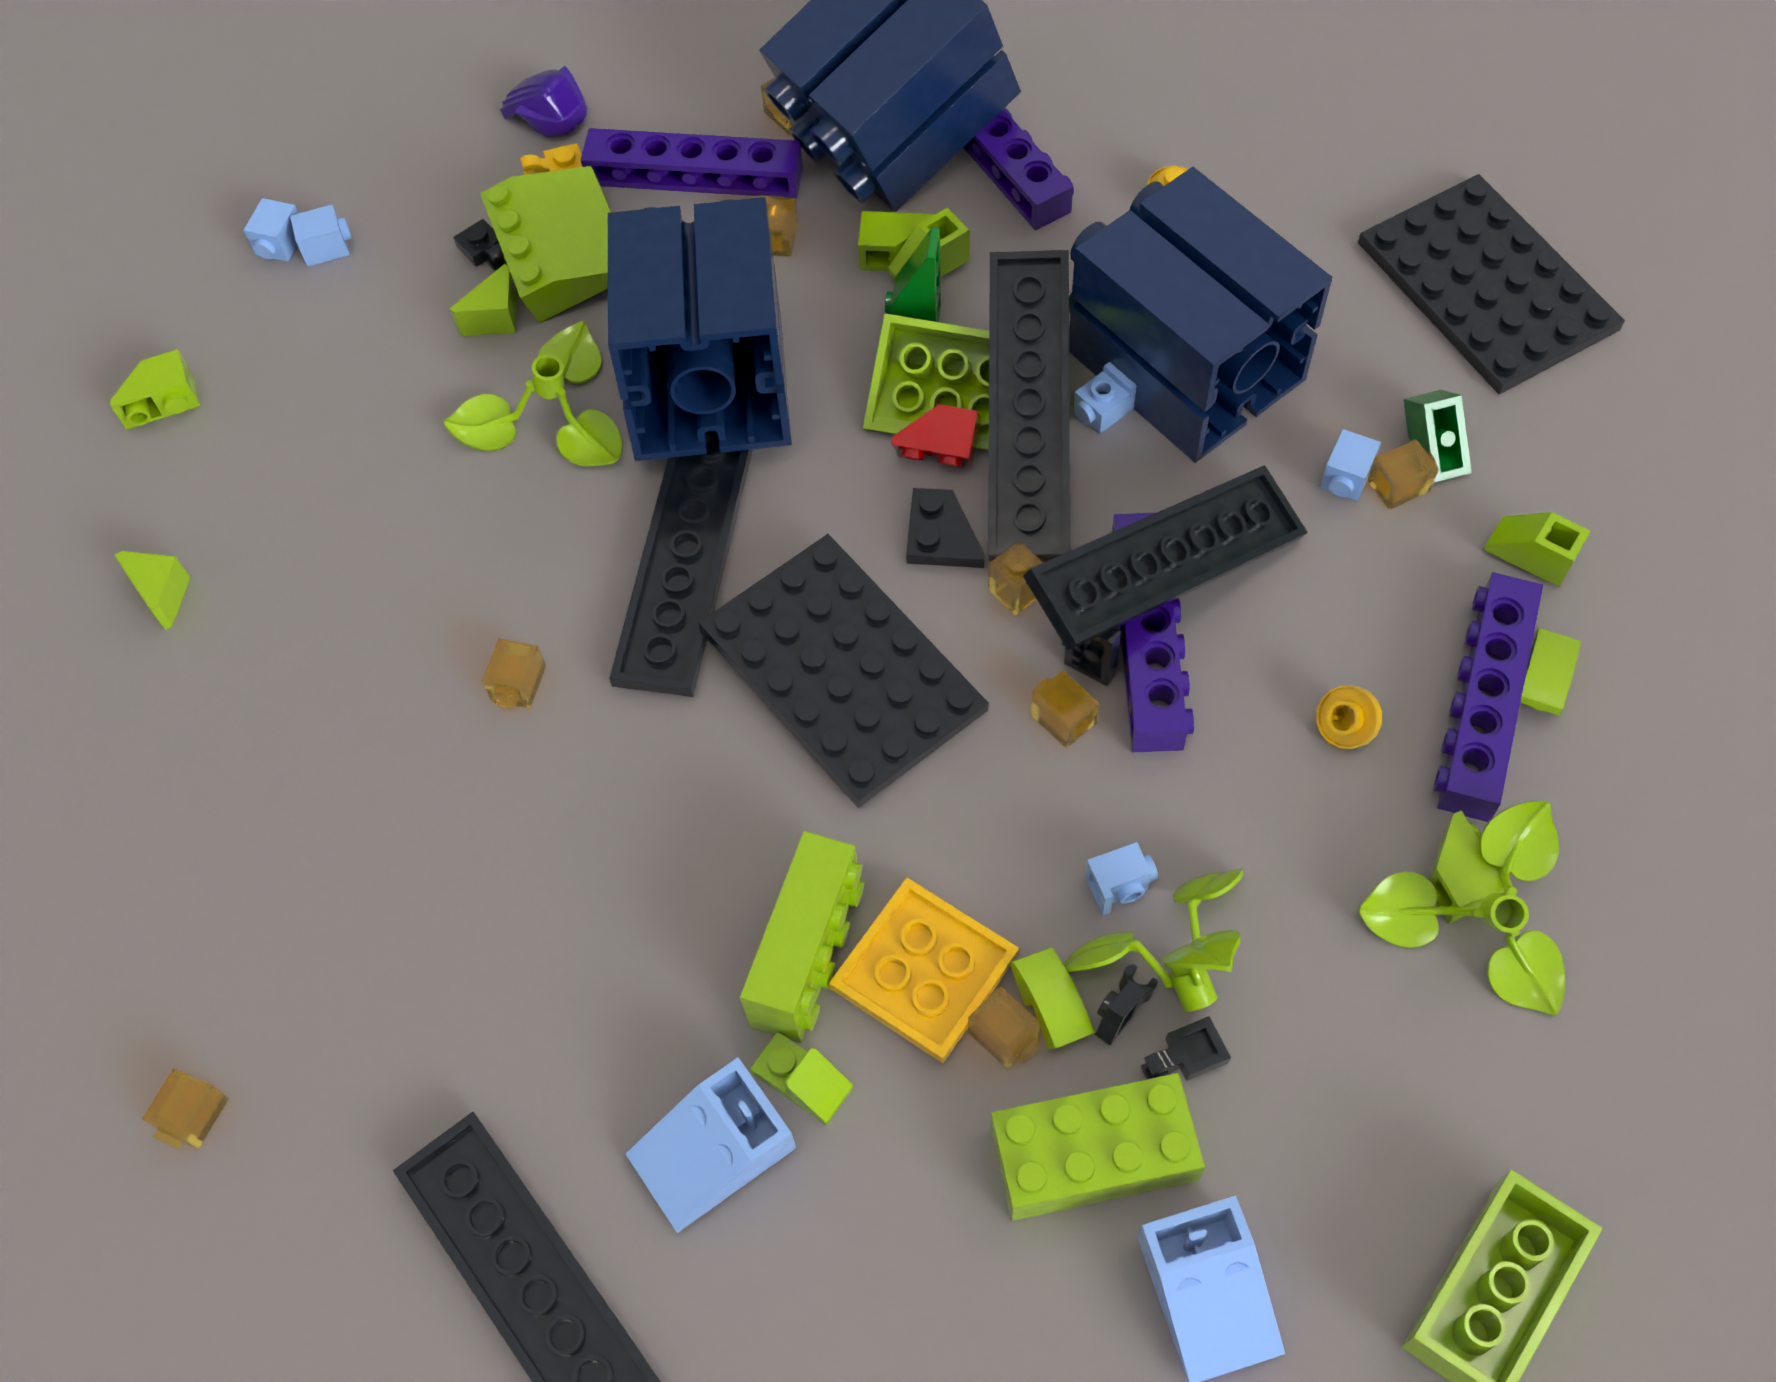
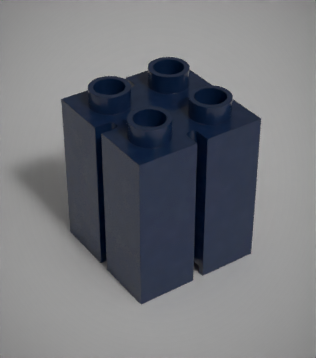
(888, 87)
(1195, 309)
(697, 329)

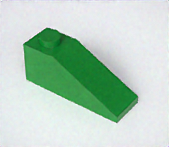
(918, 282)

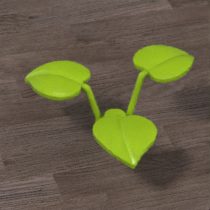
(587, 441)
(1187, 962)
(1528, 969)

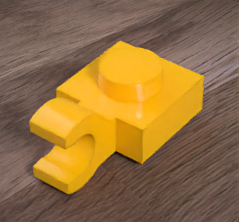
(554, 159)

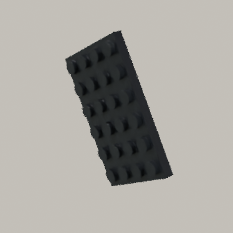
(1490, 283)
(843, 669)

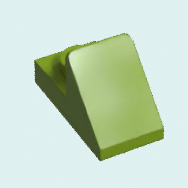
(802, 1077)

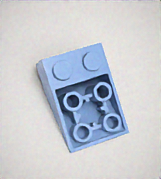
(710, 1145)
(1211, 1289)

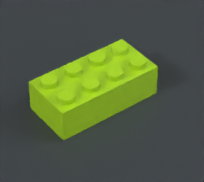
(803, 937)
(1096, 1146)
(1503, 1285)

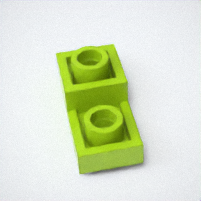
(1550, 671)
(1054, 997)

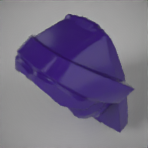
(547, 102)

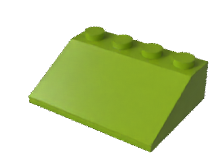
(552, 236)
(928, 366)

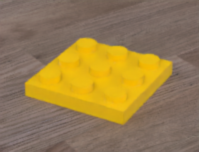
(924, 969)

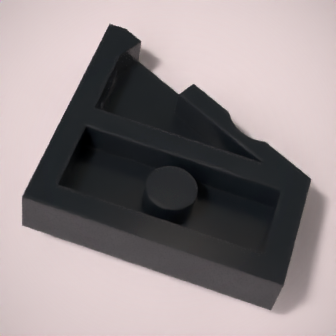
(941, 531)

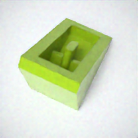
(488, 307)
(158, 580)

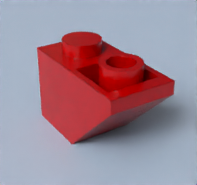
(941, 433)

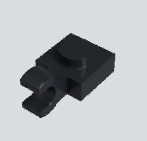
(480, 245)
(1120, 1008)
(1191, 1048)

